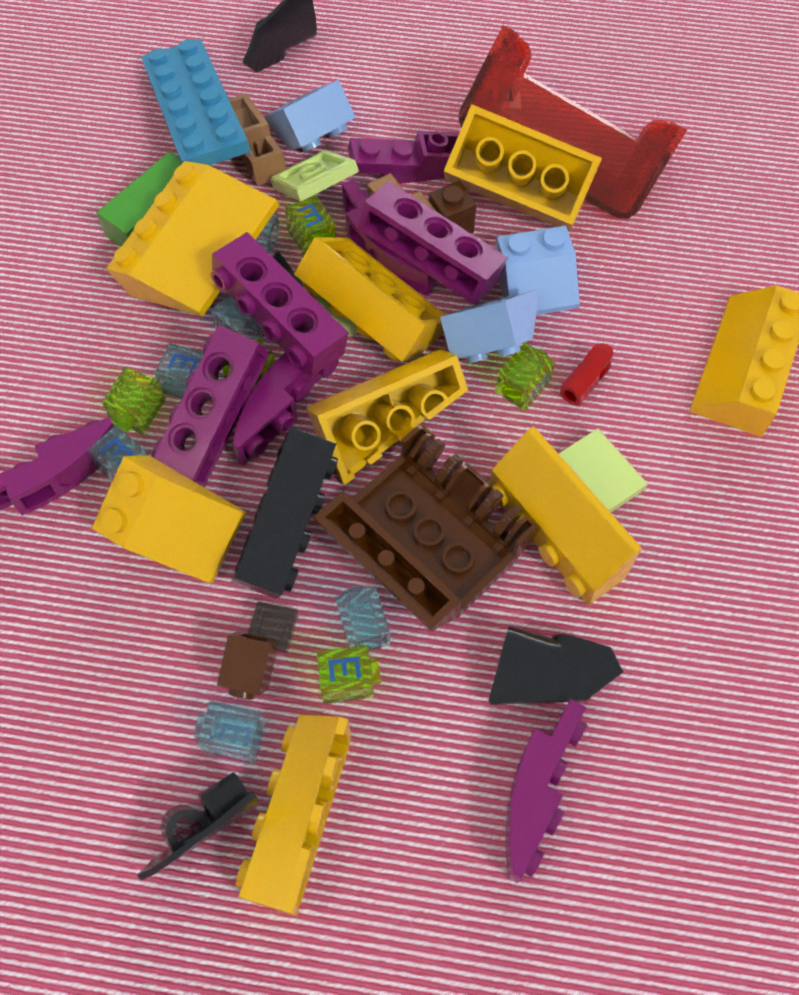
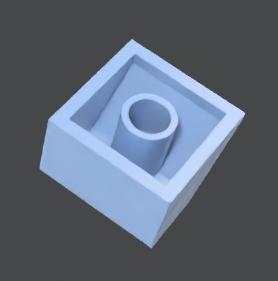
(311, 117)
(541, 262)
(491, 326)

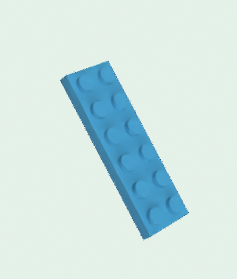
(195, 104)

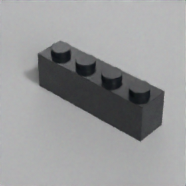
(285, 513)

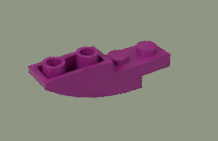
(404, 159)
(353, 204)
(272, 406)
(60, 468)
(531, 802)

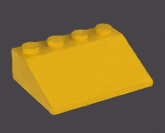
(173, 244)

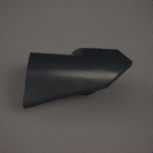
(283, 28)
(551, 669)
(223, 805)

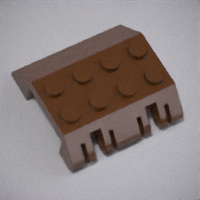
(429, 531)

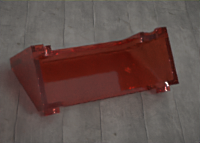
(627, 164)

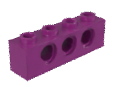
(431, 242)
(259, 283)
(229, 398)

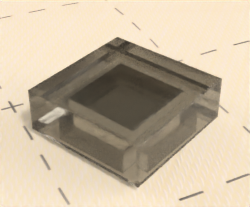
(274, 623)

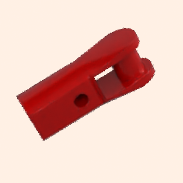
(587, 374)

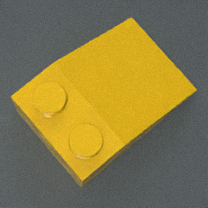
(168, 518)

